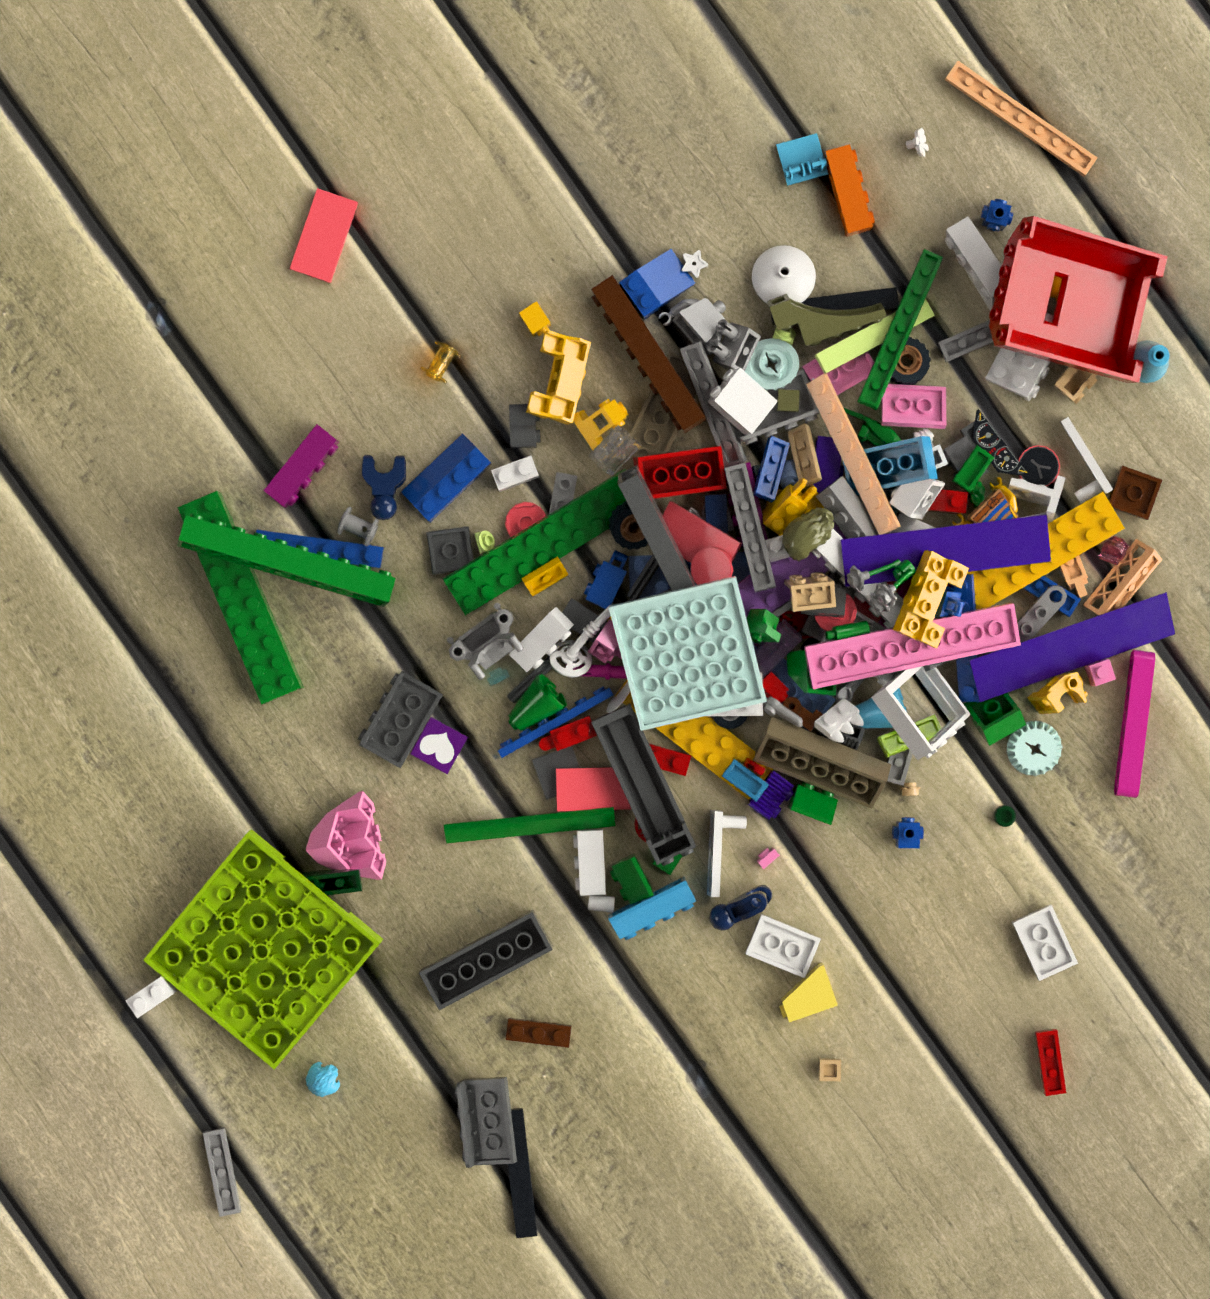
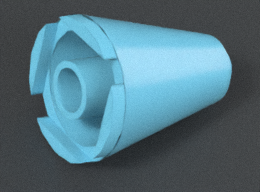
(1155, 360)
(872, 714)

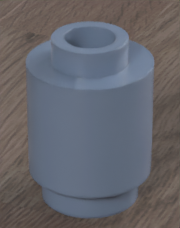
(789, 474)

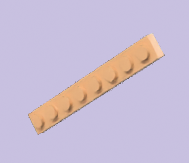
(1021, 118)
(853, 455)

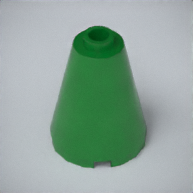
(536, 703)

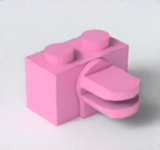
(606, 644)

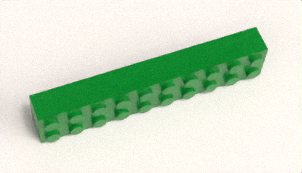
(286, 561)
(246, 611)

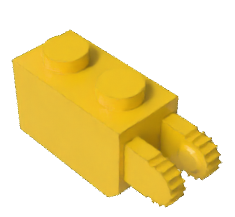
(787, 506)

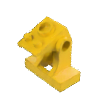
(614, 413)
(1048, 698)

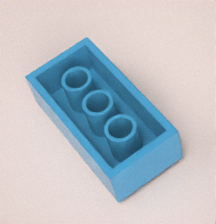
(900, 463)

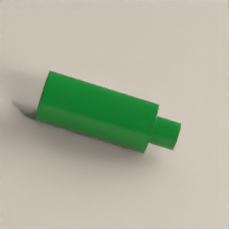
(848, 630)

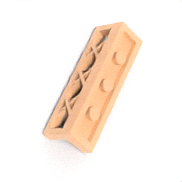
(1126, 583)

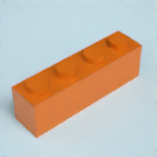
(848, 190)

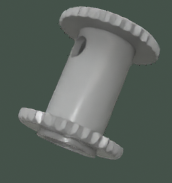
(355, 525)

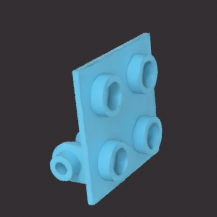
(802, 159)

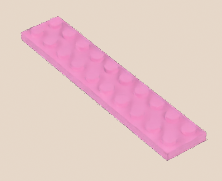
(890, 651)

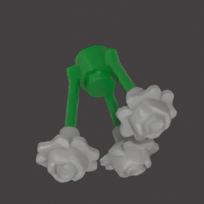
(883, 595)

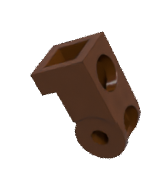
(808, 718)

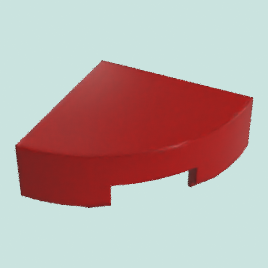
(754, 766)

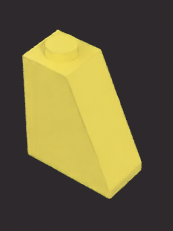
(809, 995)

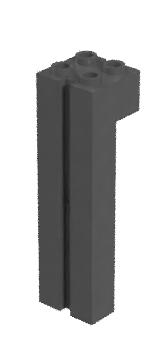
(655, 529)
(644, 785)

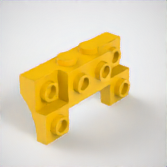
(565, 378)
(924, 597)

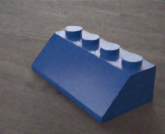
(446, 478)

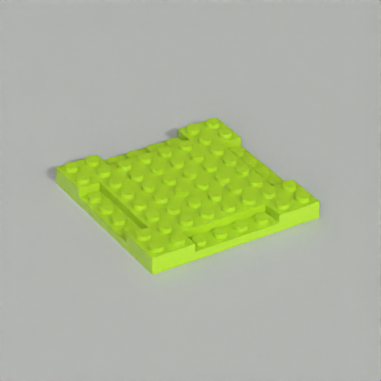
(262, 949)

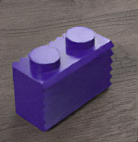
(777, 791)

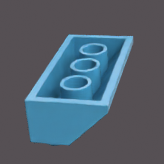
(649, 910)

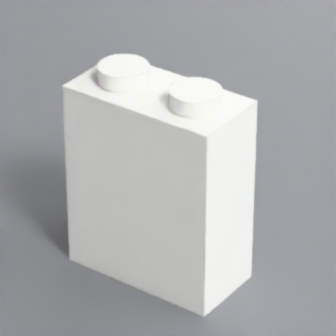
(741, 400)

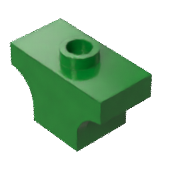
(763, 626)

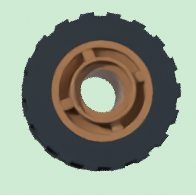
(919, 365)
(619, 526)

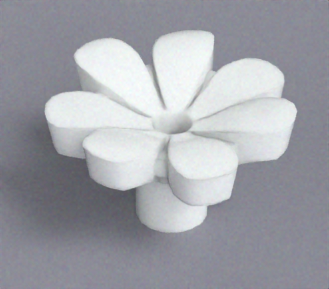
(918, 142)

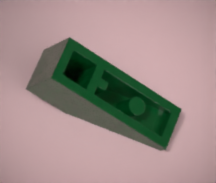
(335, 881)

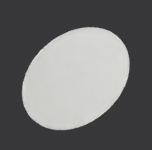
(616, 701)

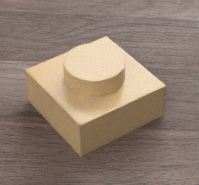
(829, 1069)

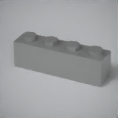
(847, 509)

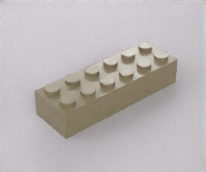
(822, 762)

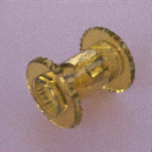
(439, 365)

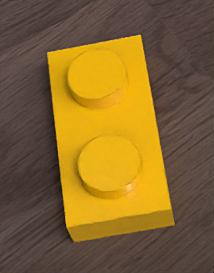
(545, 576)

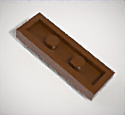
(538, 1032)

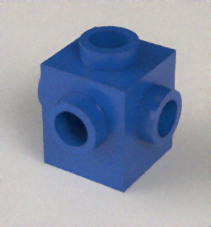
(994, 222)
(911, 840)

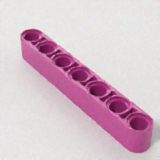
(1134, 723)

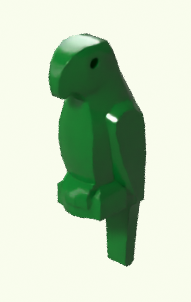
(873, 431)

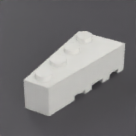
(975, 257)

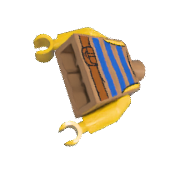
(997, 506)

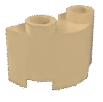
(1073, 382)

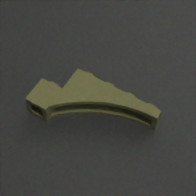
(819, 323)

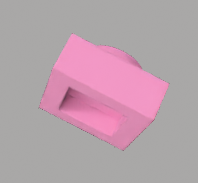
(767, 856)

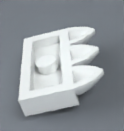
(839, 719)

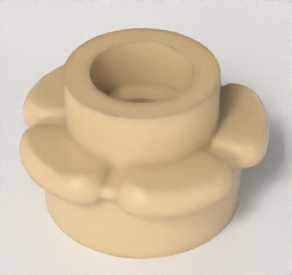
(910, 789)

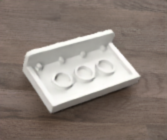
(1019, 371)

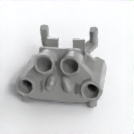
(486, 641)

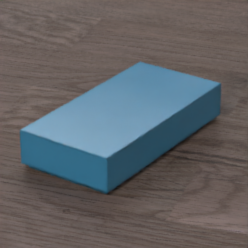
(745, 780)

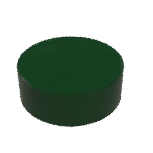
(1004, 816)

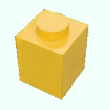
(535, 319)

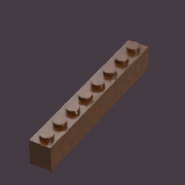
(648, 354)

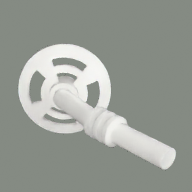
(573, 650)

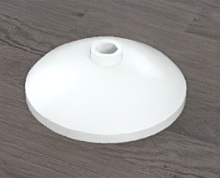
(771, 283)

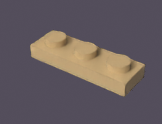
(804, 454)

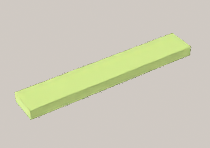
(863, 341)

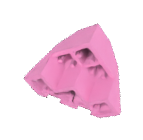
(349, 838)

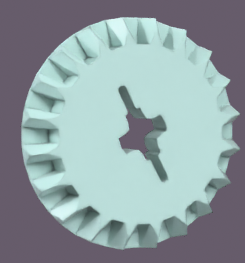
(777, 352)
(1020, 753)

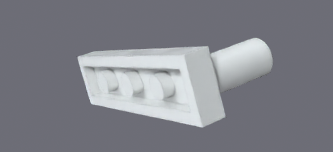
(1101, 482)
(717, 822)

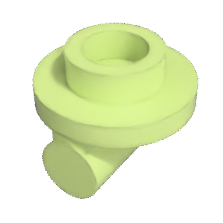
(785, 335)
(485, 541)

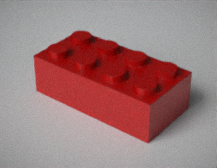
(683, 471)

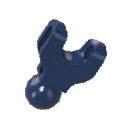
(384, 486)
(741, 908)

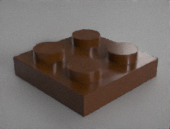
(1134, 492)

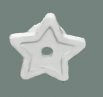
(694, 269)

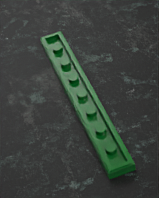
(900, 329)
(529, 825)

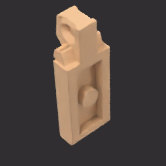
(1075, 576)

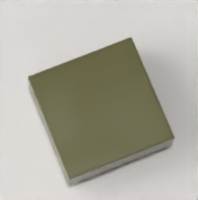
(788, 400)

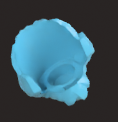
(322, 1079)

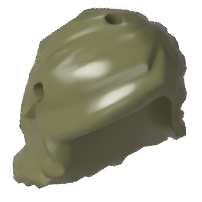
(808, 533)

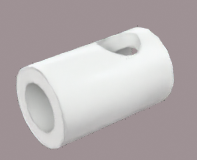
(601, 903)

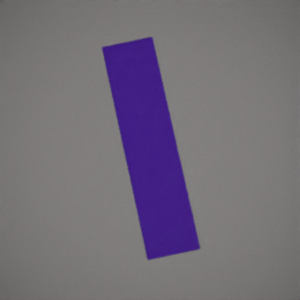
(972, 545)
(1072, 647)

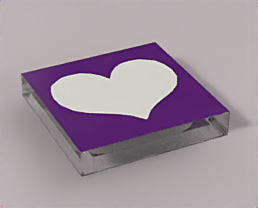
(439, 745)

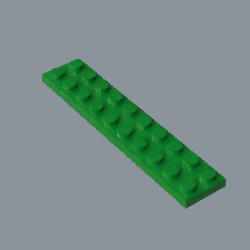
(535, 546)

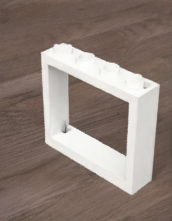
(904, 725)

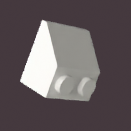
(916, 497)

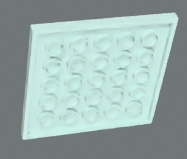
(688, 653)

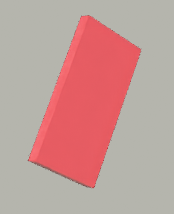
(324, 235)
(695, 534)
(589, 789)

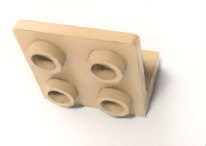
(811, 592)

